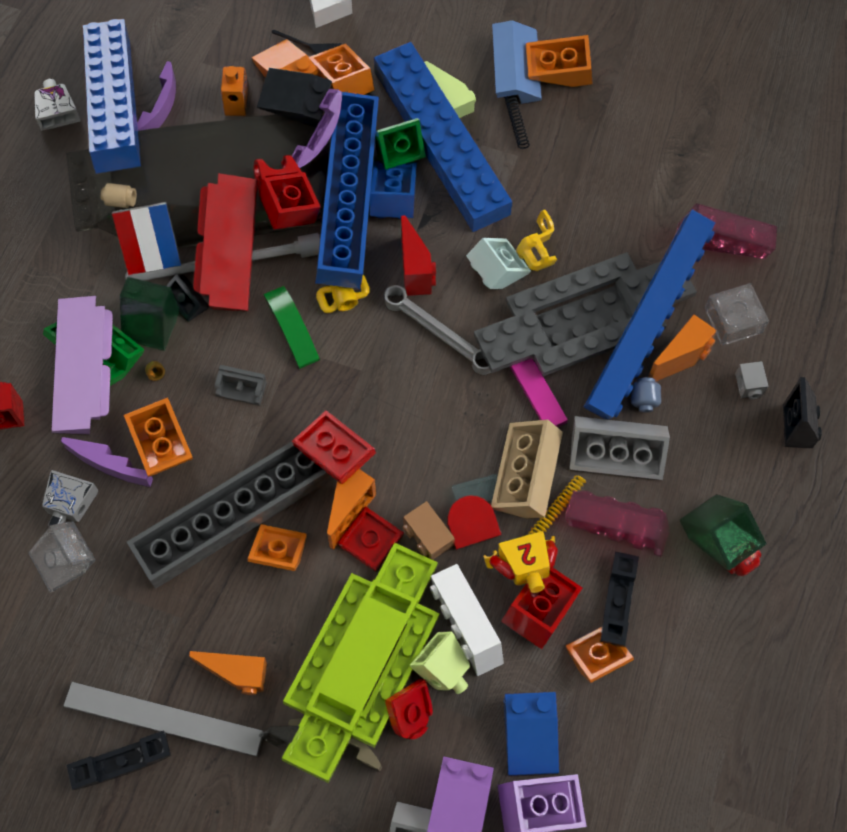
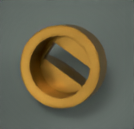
(155, 376)

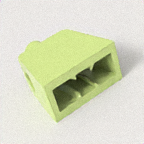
(443, 663)

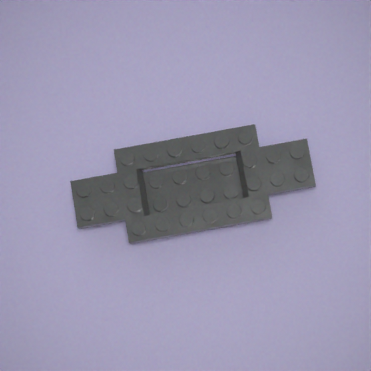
(572, 330)

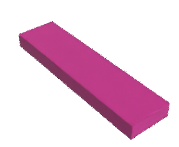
(538, 392)

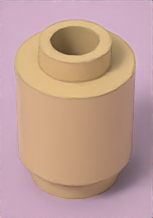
(118, 195)

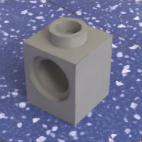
(751, 380)

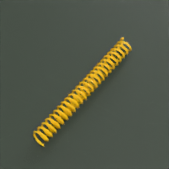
(557, 505)

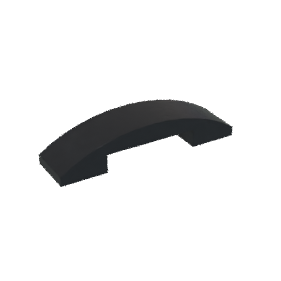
(618, 599)
(119, 761)

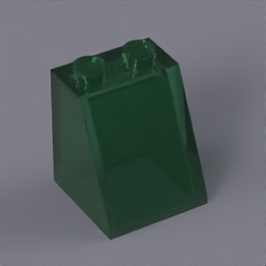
(147, 312)
(724, 530)

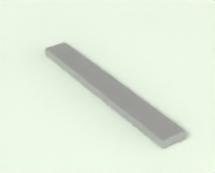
(162, 717)

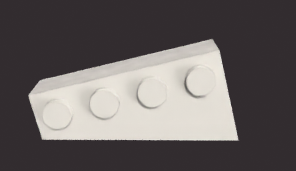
(329, 10)
(467, 619)

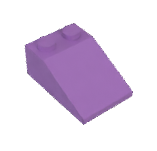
(460, 797)
(542, 804)

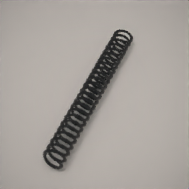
(518, 141)

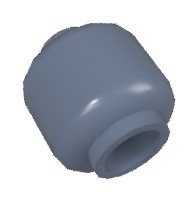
(646, 394)

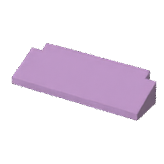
(79, 376)

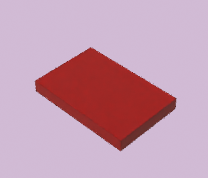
(334, 447)

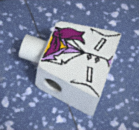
(54, 106)

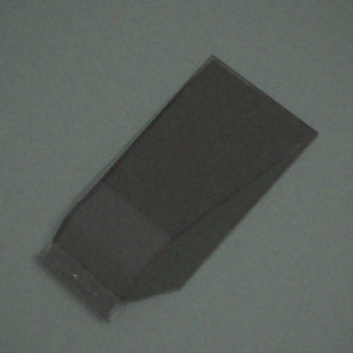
(185, 159)

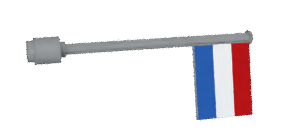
(151, 246)

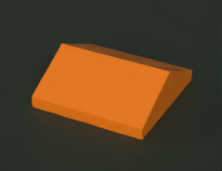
(277, 547)
(597, 658)

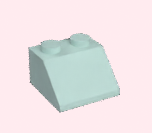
(497, 262)

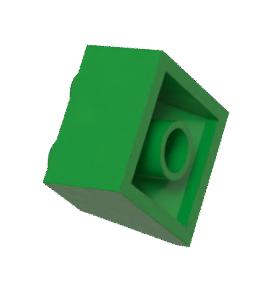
(400, 144)

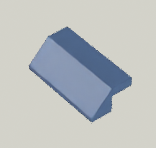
(511, 61)

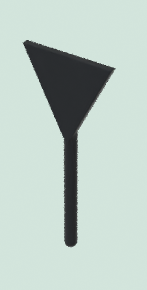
(317, 48)

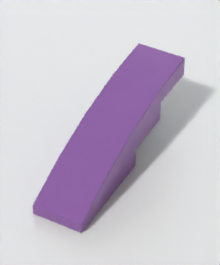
(101, 458)

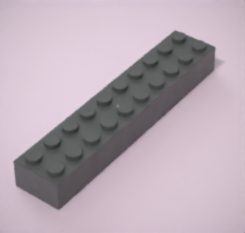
(226, 513)

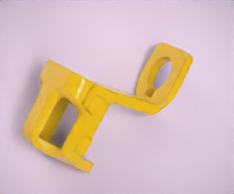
(535, 240)

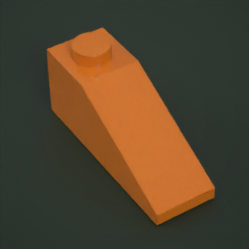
(240, 671)

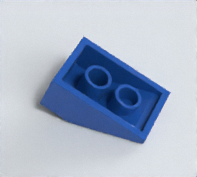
(393, 190)
(531, 733)

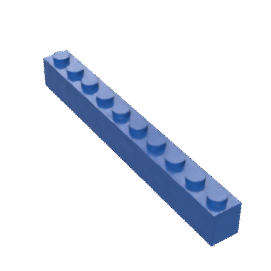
(649, 316)

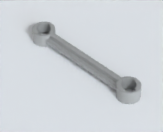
(435, 327)

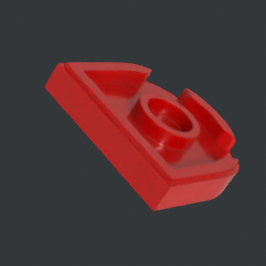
(472, 521)
(410, 710)

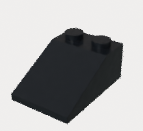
(294, 95)
(801, 417)

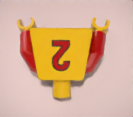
(525, 560)

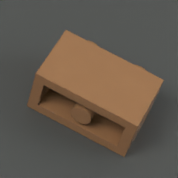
(428, 531)

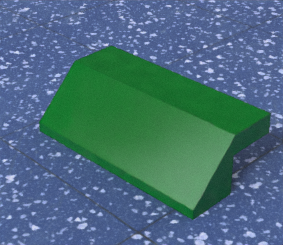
(123, 352)

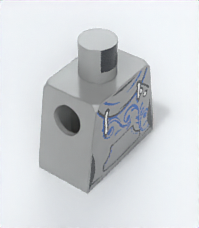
(67, 497)

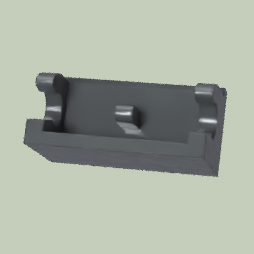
(240, 385)

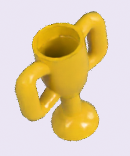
(343, 297)

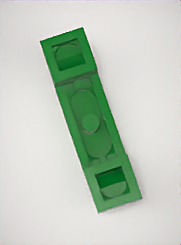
(292, 326)

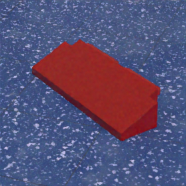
(228, 231)

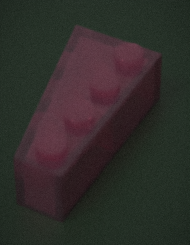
(737, 234)
(619, 520)

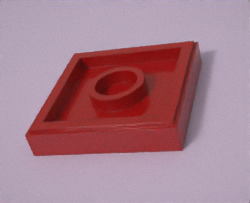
(370, 538)

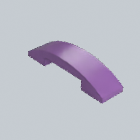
(164, 102)
(331, 106)

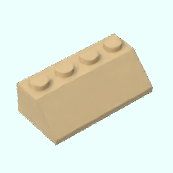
(527, 469)

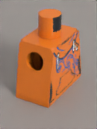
(234, 83)

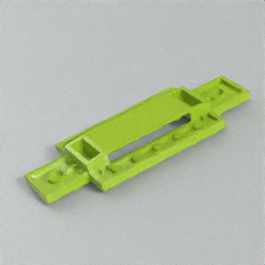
(351, 657)

